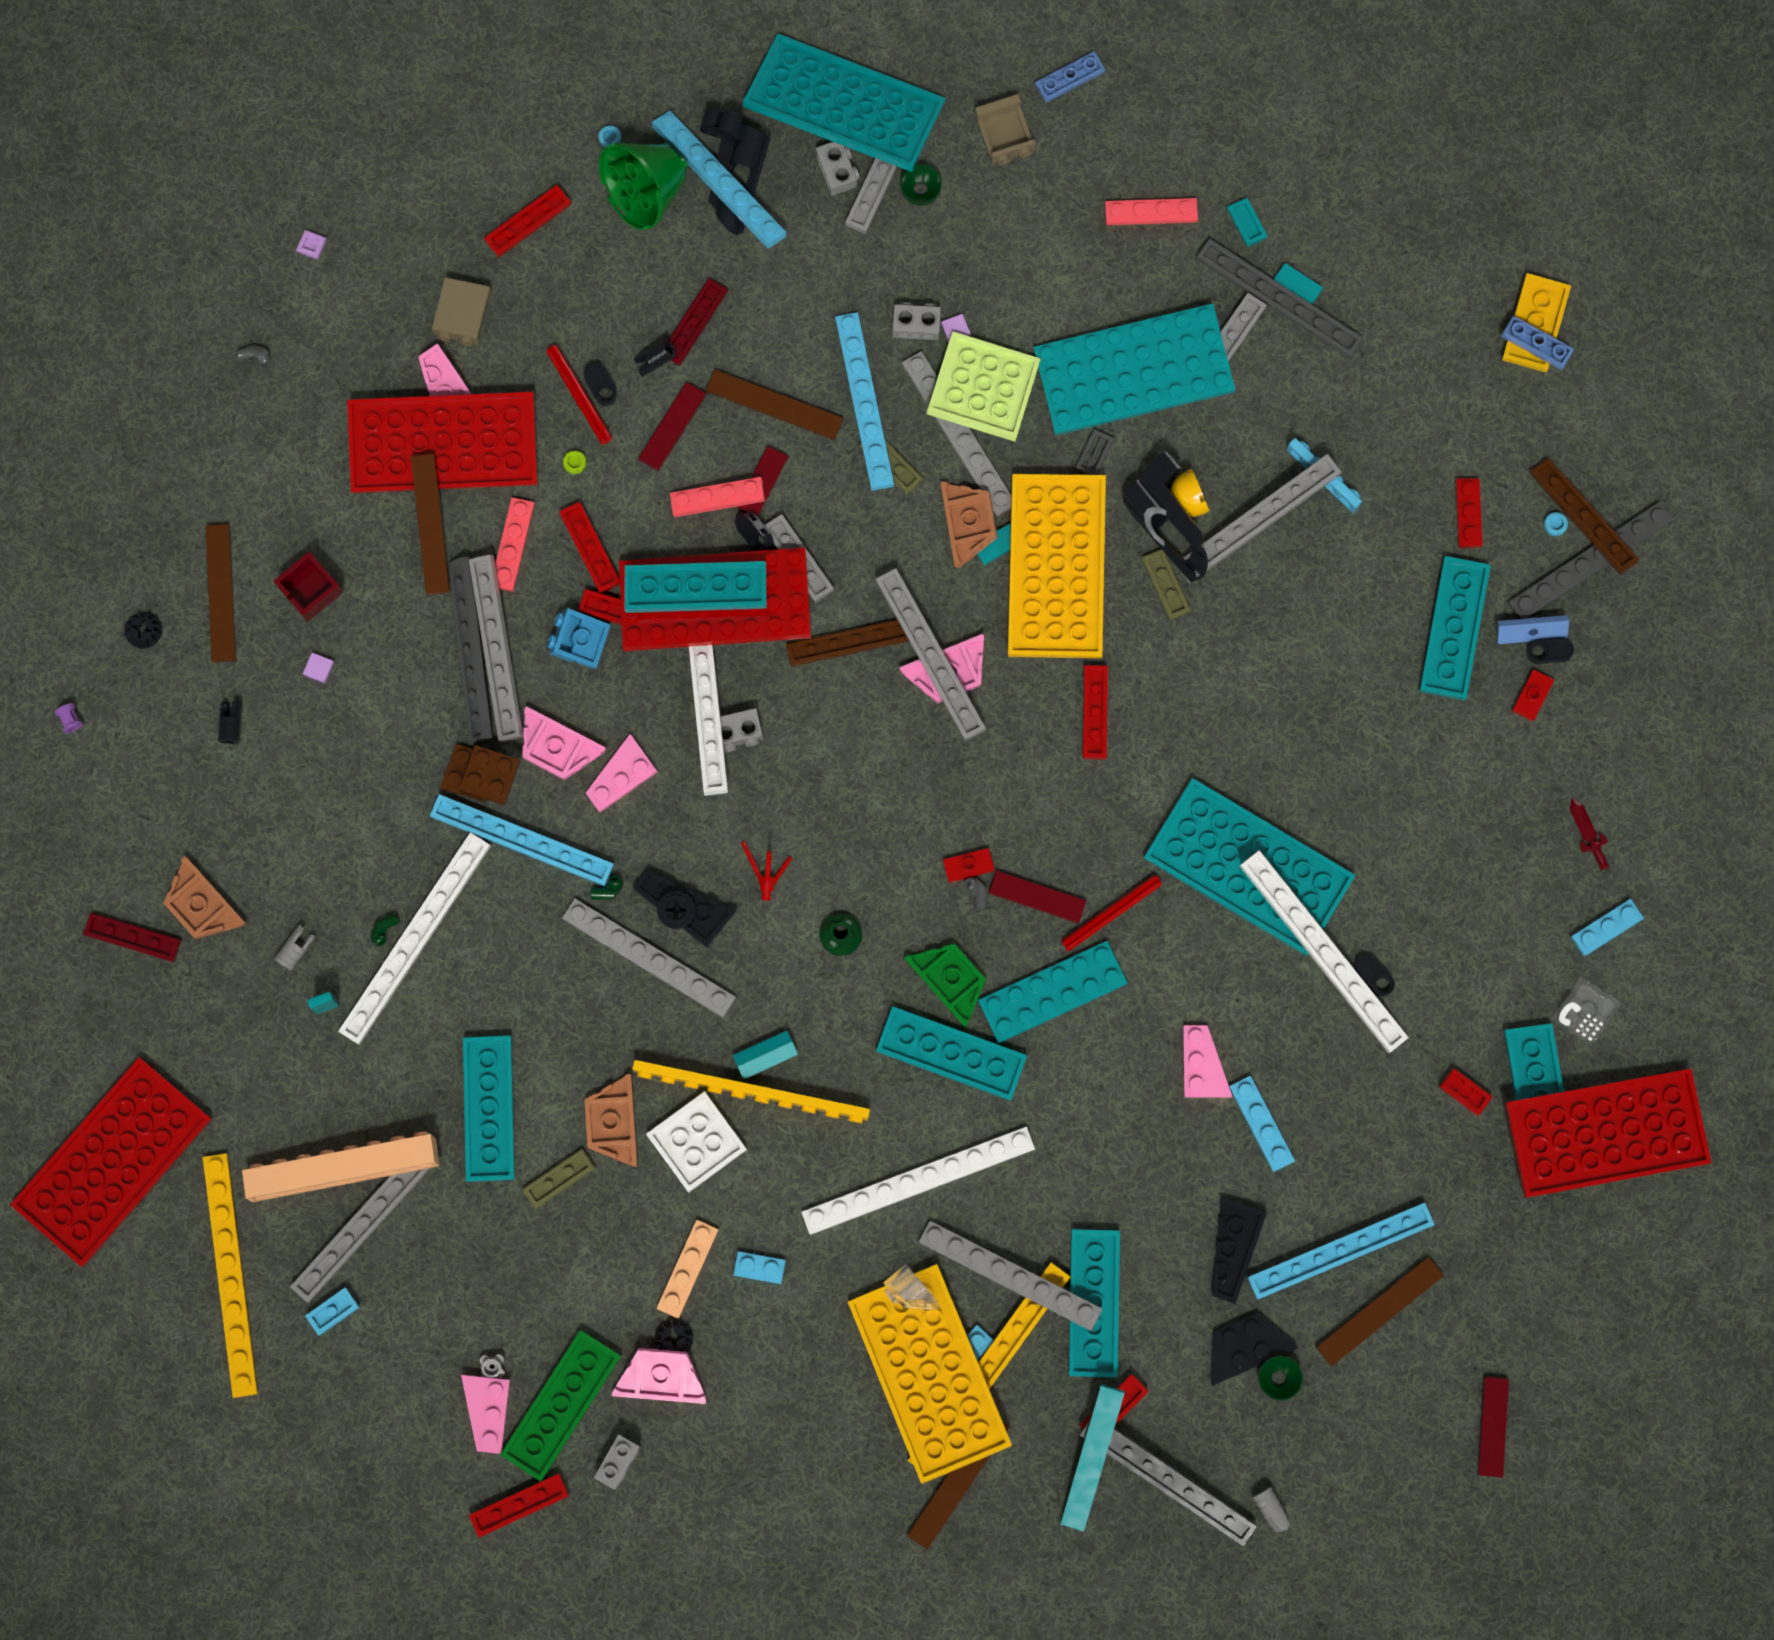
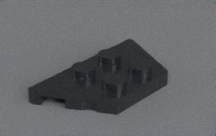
(1246, 1346)

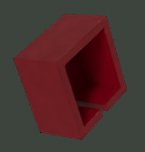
(308, 586)

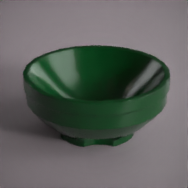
(921, 174)
(844, 946)
(1293, 1378)

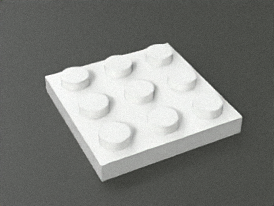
(696, 1142)

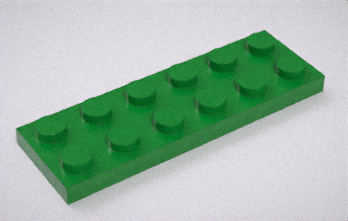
(560, 1405)

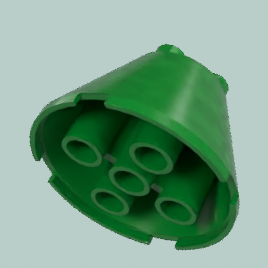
(641, 180)

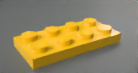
(1542, 306)

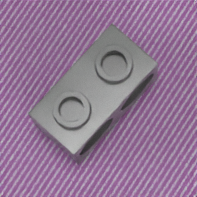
(833, 168)
(916, 328)
(735, 723)
(617, 1462)

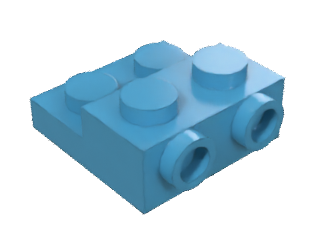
(578, 638)

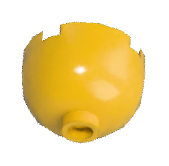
(1189, 494)

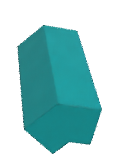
(765, 1055)

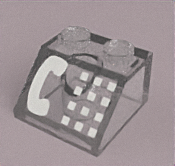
(1585, 1010)
(909, 1291)

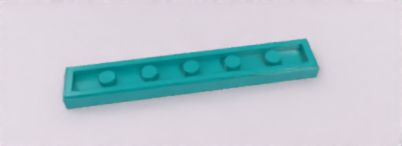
(1092, 1457)

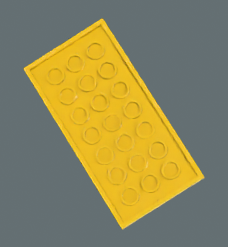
(1057, 566)
(931, 1379)

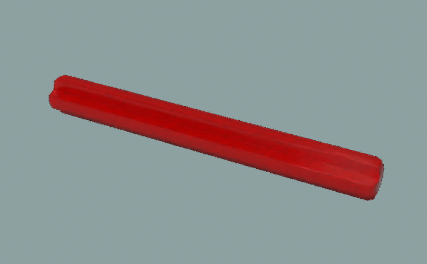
(579, 394)
(1111, 912)

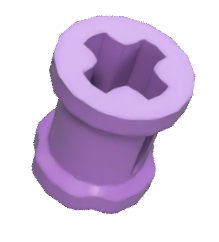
(68, 718)

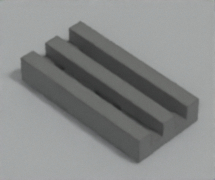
(1086, 471)

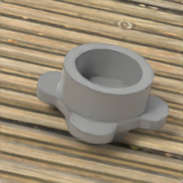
(497, 1361)

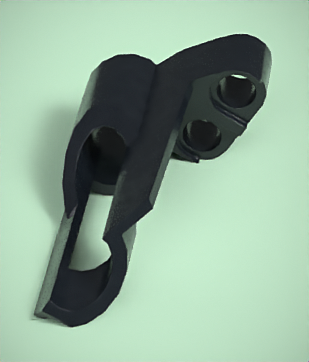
(738, 146)
(1153, 504)

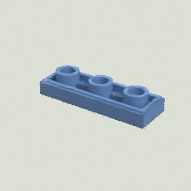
(1058, 83)
(1549, 350)
(1532, 629)

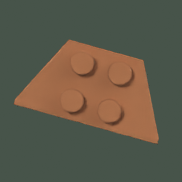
(968, 520)
(199, 904)
(612, 1122)

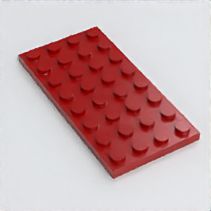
(473, 438)
(784, 619)
(1607, 1133)
(110, 1162)

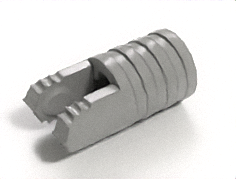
(290, 952)
(1272, 1510)

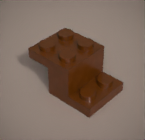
(480, 774)

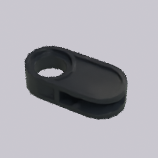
(598, 380)
(751, 528)
(1555, 651)
(1371, 971)

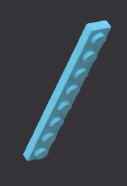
(719, 179)
(864, 401)
(522, 840)
(1340, 1251)

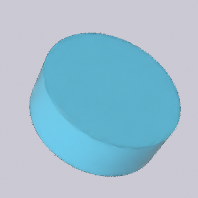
(609, 135)
(1555, 524)

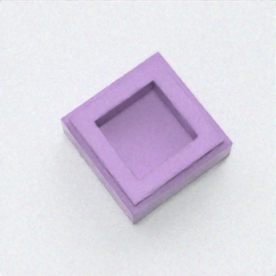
(311, 244)
(955, 324)
(318, 668)

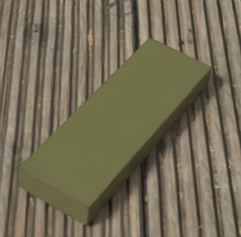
(902, 472)
(1166, 584)
(558, 1179)

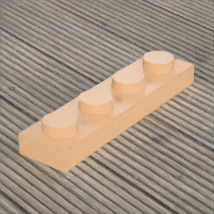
(687, 1269)

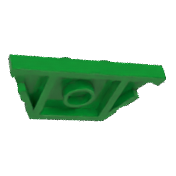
(950, 978)

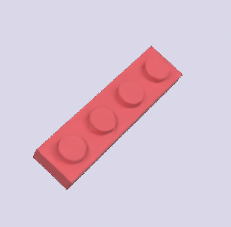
(1151, 211)
(717, 497)
(513, 542)

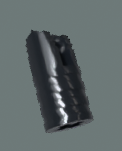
(656, 356)
(229, 722)

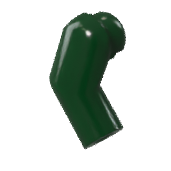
(610, 891)
(378, 932)

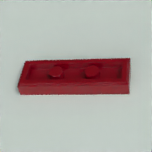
(769, 470)

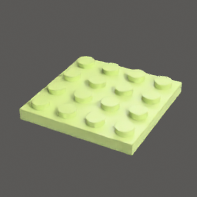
(983, 386)

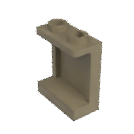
(1004, 130)
(461, 311)

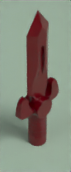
(1588, 833)

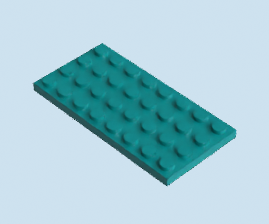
(844, 102)
(1134, 369)
(1213, 836)

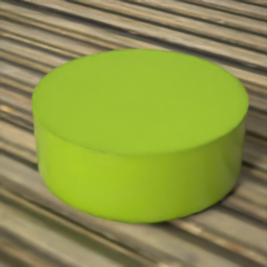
(574, 462)

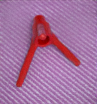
(766, 882)

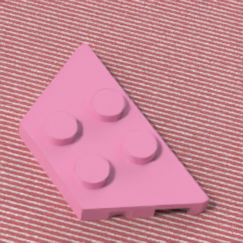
(965, 661)
(556, 746)
(660, 1377)

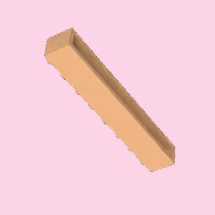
(340, 1167)

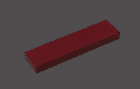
(696, 319)
(672, 426)
(1037, 897)
(132, 937)
(1493, 1427)

